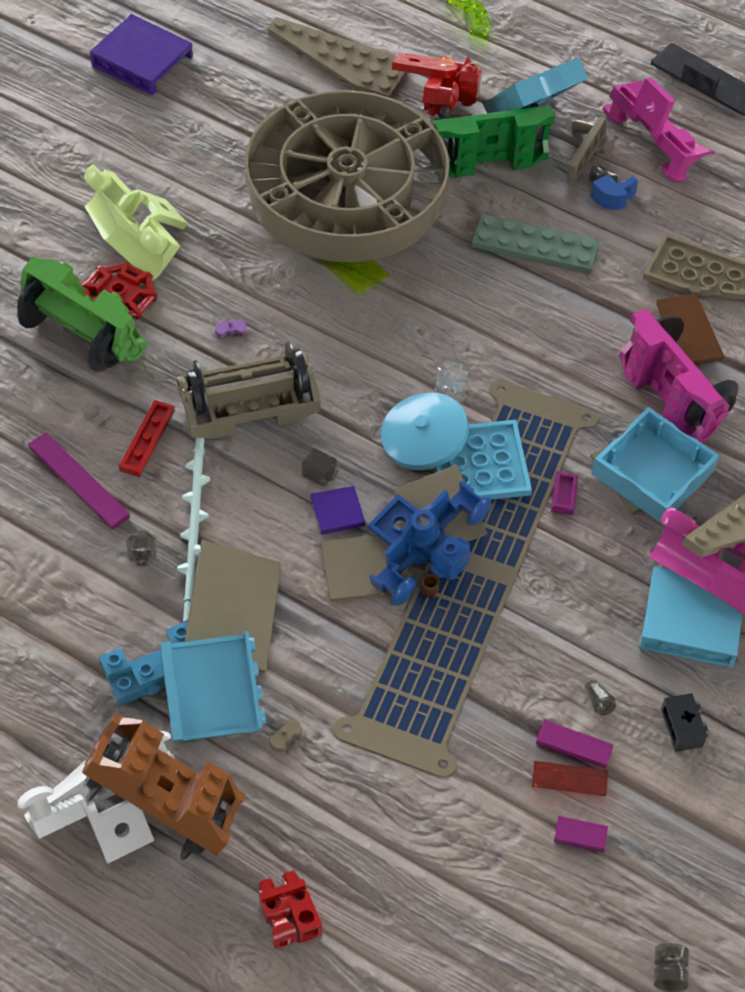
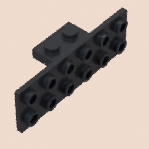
(702, 76)

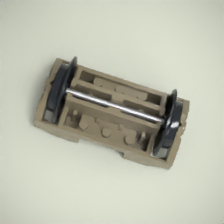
(249, 393)

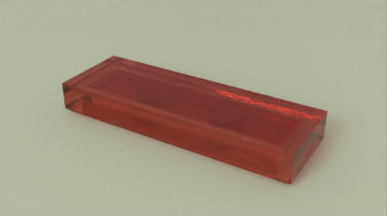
(569, 778)

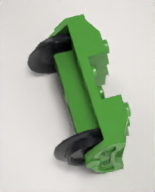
(55, 292)

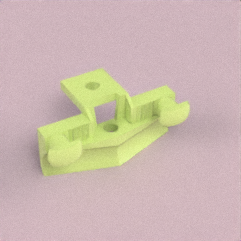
(112, 211)

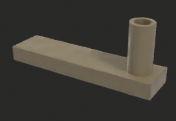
(595, 134)

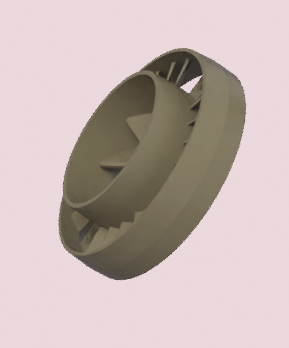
(368, 151)

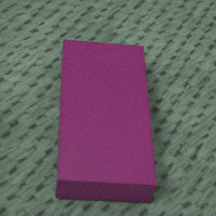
(564, 493)
(581, 834)

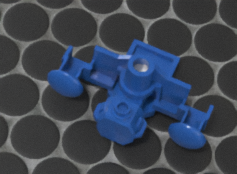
(424, 539)

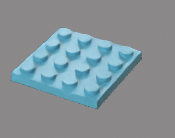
(493, 461)

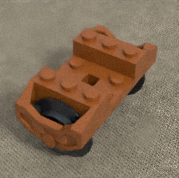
(163, 785)

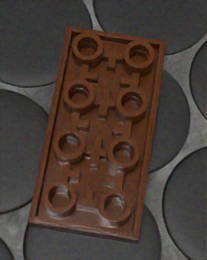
(698, 336)

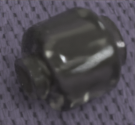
(141, 548)

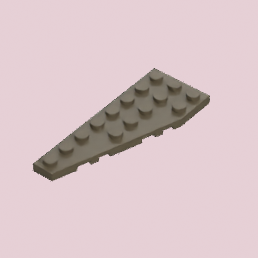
(352, 62)
(696, 269)

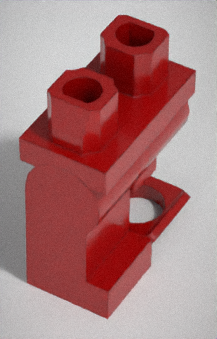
(285, 901)

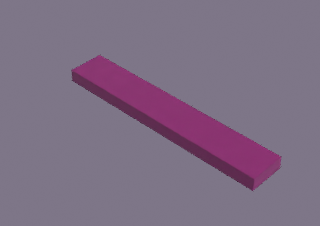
(79, 481)

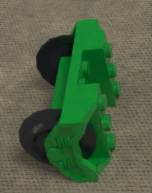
(495, 138)

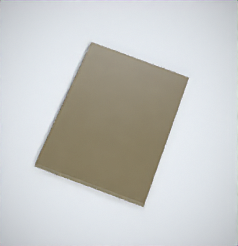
(234, 596)

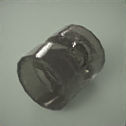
(671, 964)

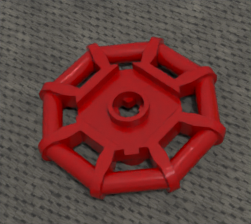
(129, 284)

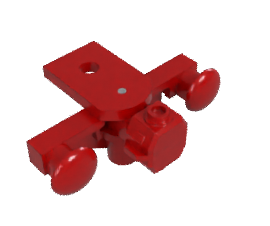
(448, 80)

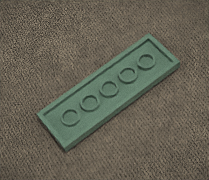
(535, 243)

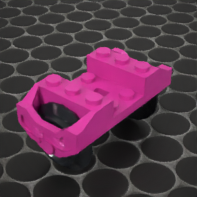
(659, 361)

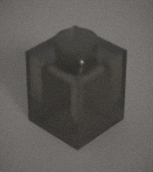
(319, 467)

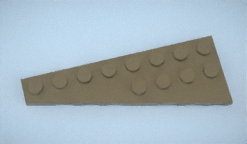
(720, 531)

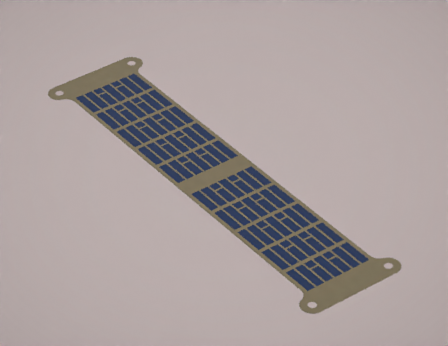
(445, 637)

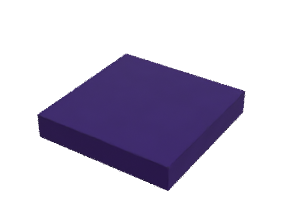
(337, 510)

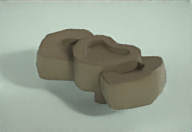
(285, 735)

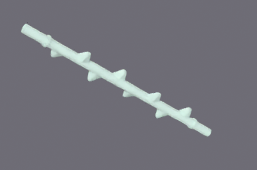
(196, 516)

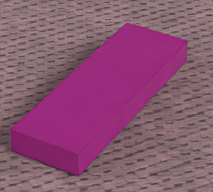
(574, 744)

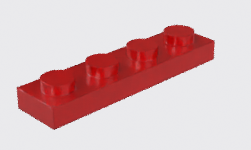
(147, 438)

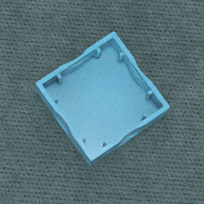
(538, 87)
(655, 464)

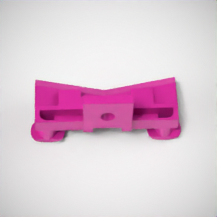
(652, 106)
(706, 572)

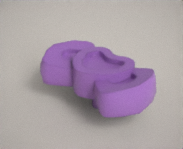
(230, 328)

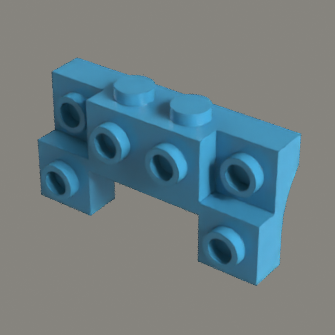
(140, 676)

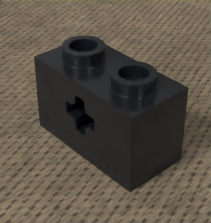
(684, 722)

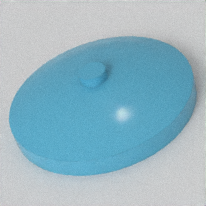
(424, 431)

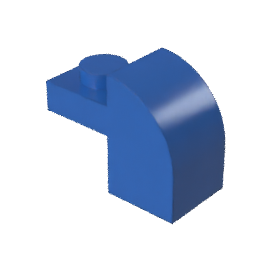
(611, 194)

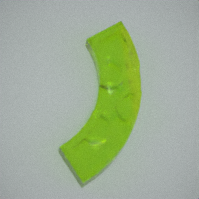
(477, 15)

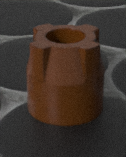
(429, 585)

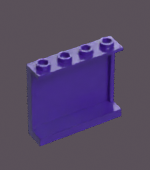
(139, 53)

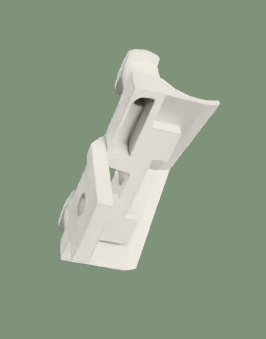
(66, 803)

